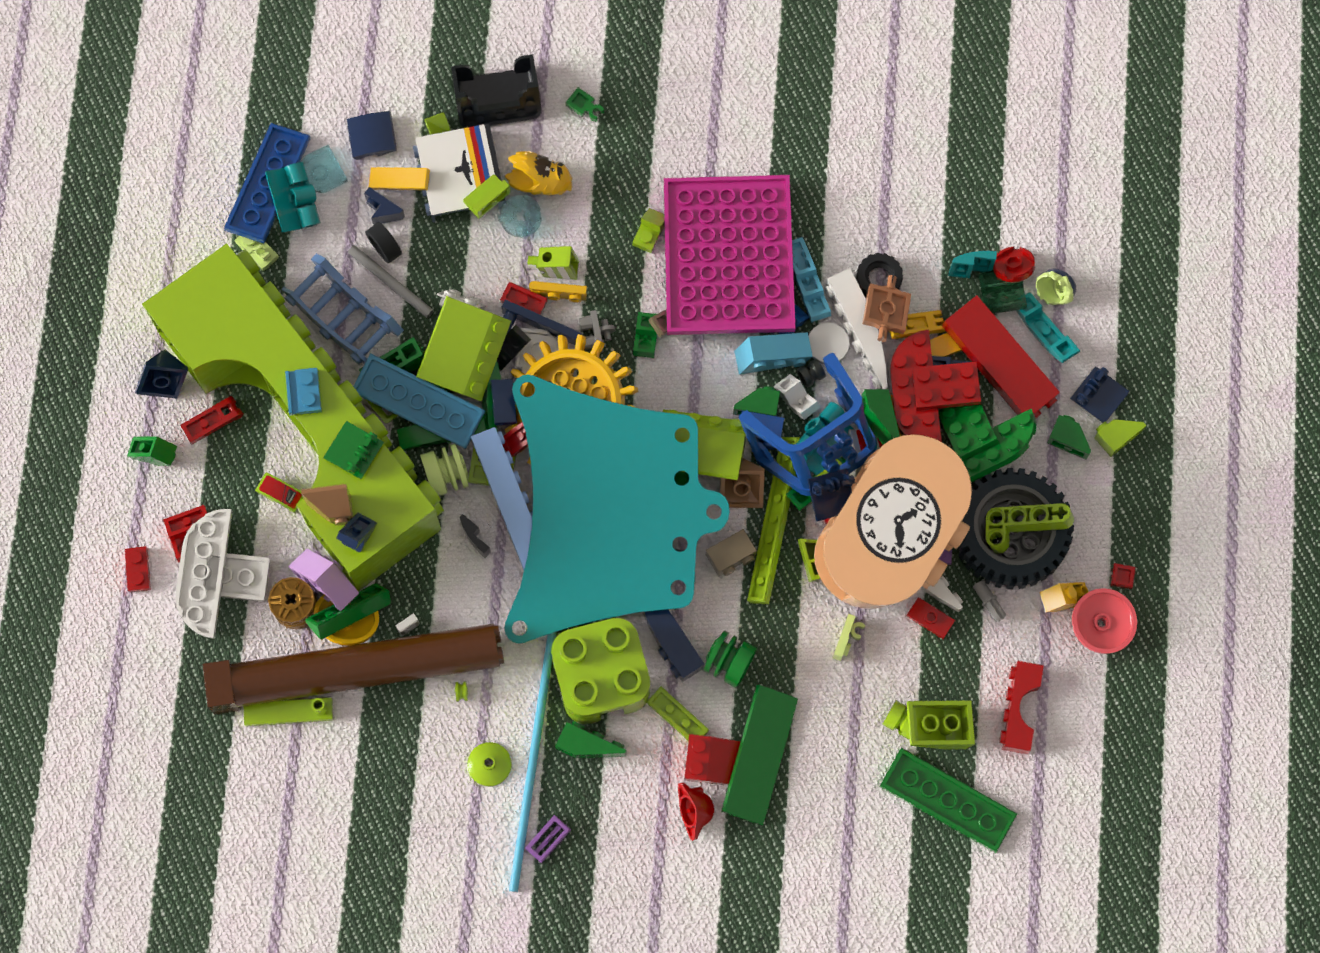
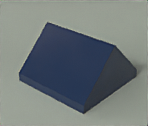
(162, 376)

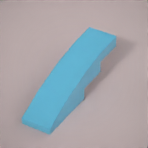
(808, 282)

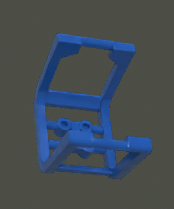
(851, 402)

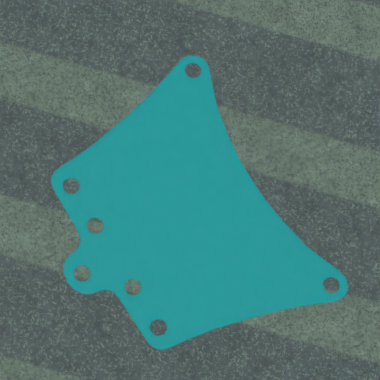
(606, 510)

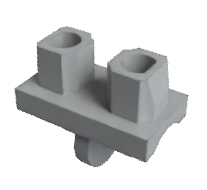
(591, 323)

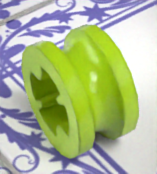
(461, 691)

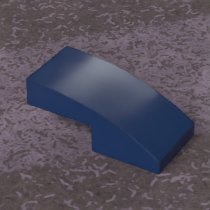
(503, 402)

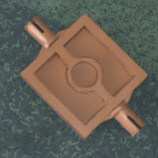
(886, 308)

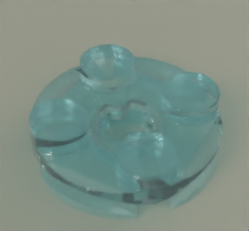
(509, 218)

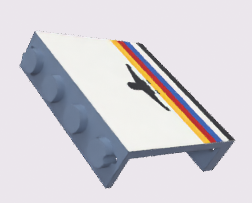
(457, 166)

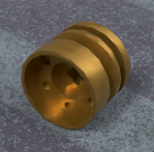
(286, 613)

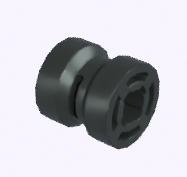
(811, 373)

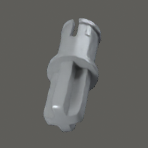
(989, 600)

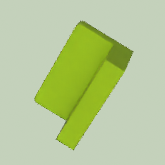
(487, 196)

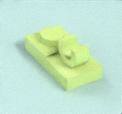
(260, 252)
(849, 627)

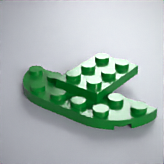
(980, 445)

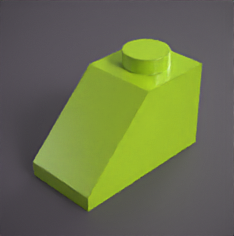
(1117, 434)

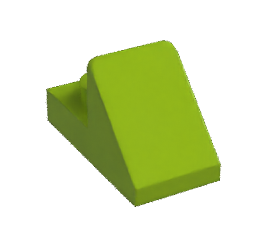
(649, 230)

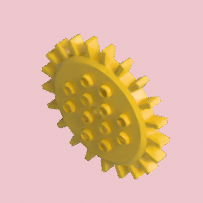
(559, 369)

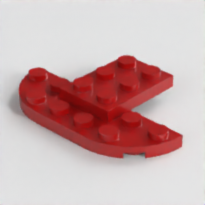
(924, 388)

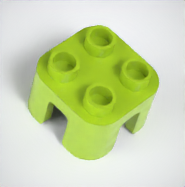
(600, 670)

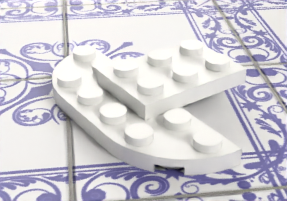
(212, 573)

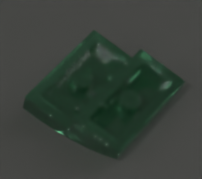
(1001, 295)

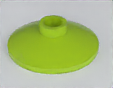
(489, 775)

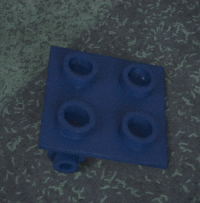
(1099, 394)
(830, 493)

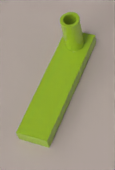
(289, 712)

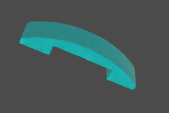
(1046, 332)

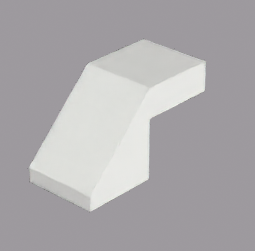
(796, 397)

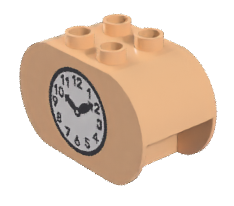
(895, 524)

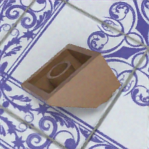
(747, 490)
(330, 502)

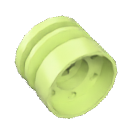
(445, 469)

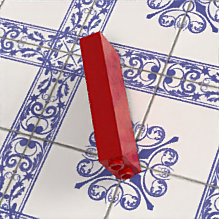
(1000, 358)

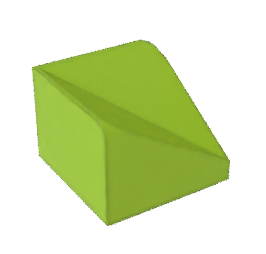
(437, 124)

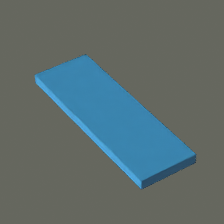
(418, 401)

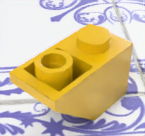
(1062, 596)

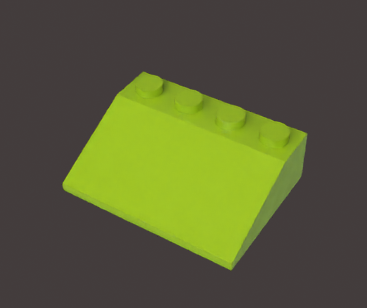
(463, 348)
(719, 444)

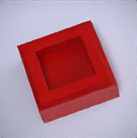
(1122, 576)

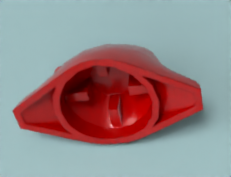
(695, 809)

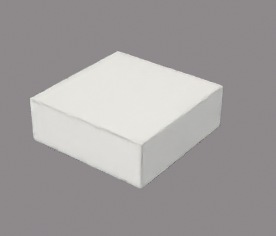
(407, 624)

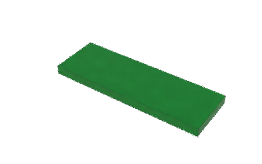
(759, 755)
(948, 800)

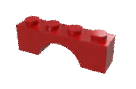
(1018, 735)

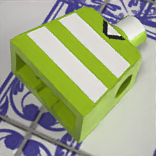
(556, 262)

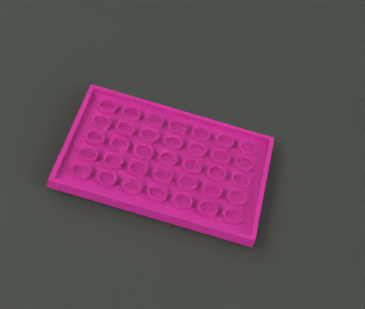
(728, 255)

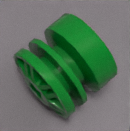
(730, 659)

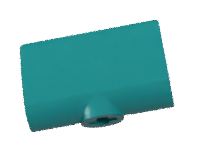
(293, 197)
(829, 414)

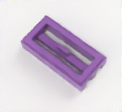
(535, 854)

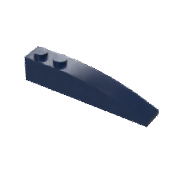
(673, 644)

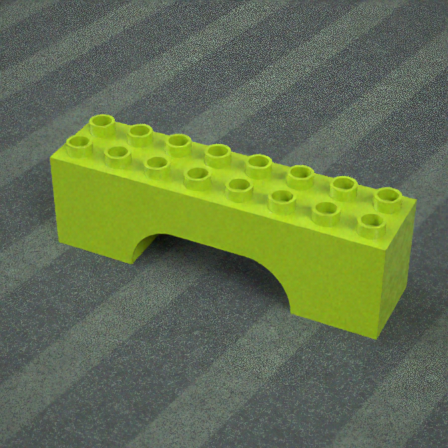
(240, 334)

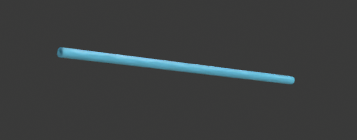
(532, 764)

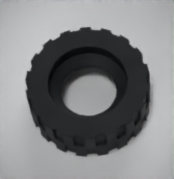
(878, 261)

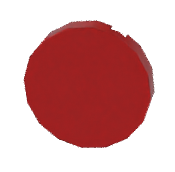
(1014, 264)

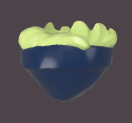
(1055, 287)

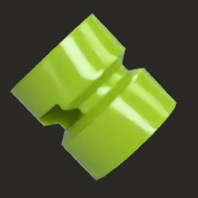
(898, 719)

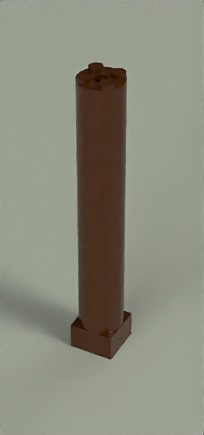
(350, 667)

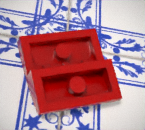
(179, 524)

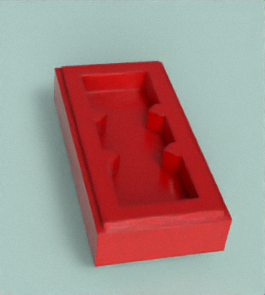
(930, 618)

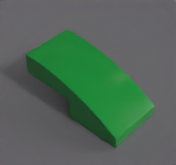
(645, 336)

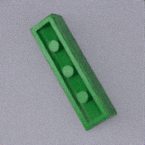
(365, 603)

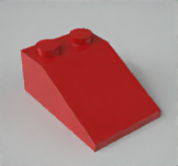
(710, 759)

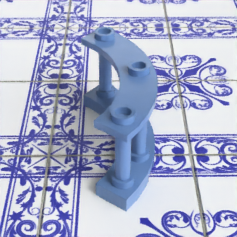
(357, 300)

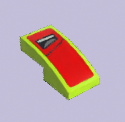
(279, 492)

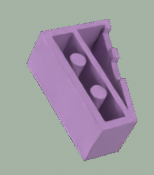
(324, 577)

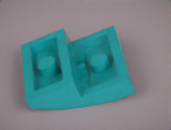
(974, 261)

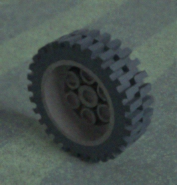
(1029, 563)

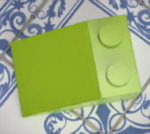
(941, 724)

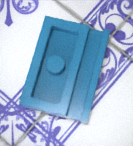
(303, 391)

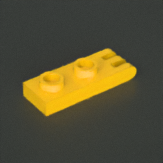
(555, 291)
(922, 321)

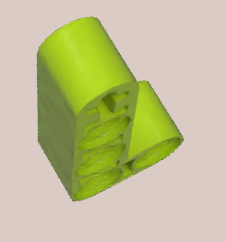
(1028, 523)

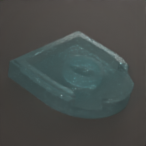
(323, 170)

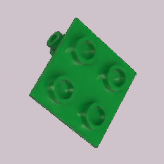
(353, 449)

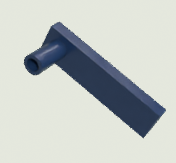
(513, 311)

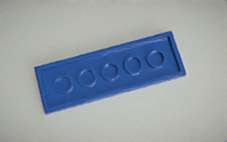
(254, 207)

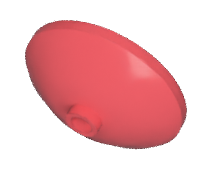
(1114, 611)

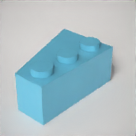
(773, 352)

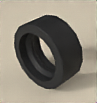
(383, 242)

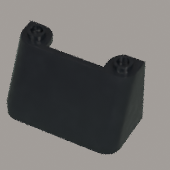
(497, 96)

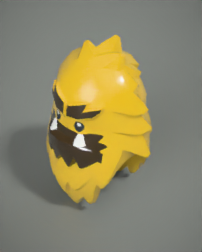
(538, 174)

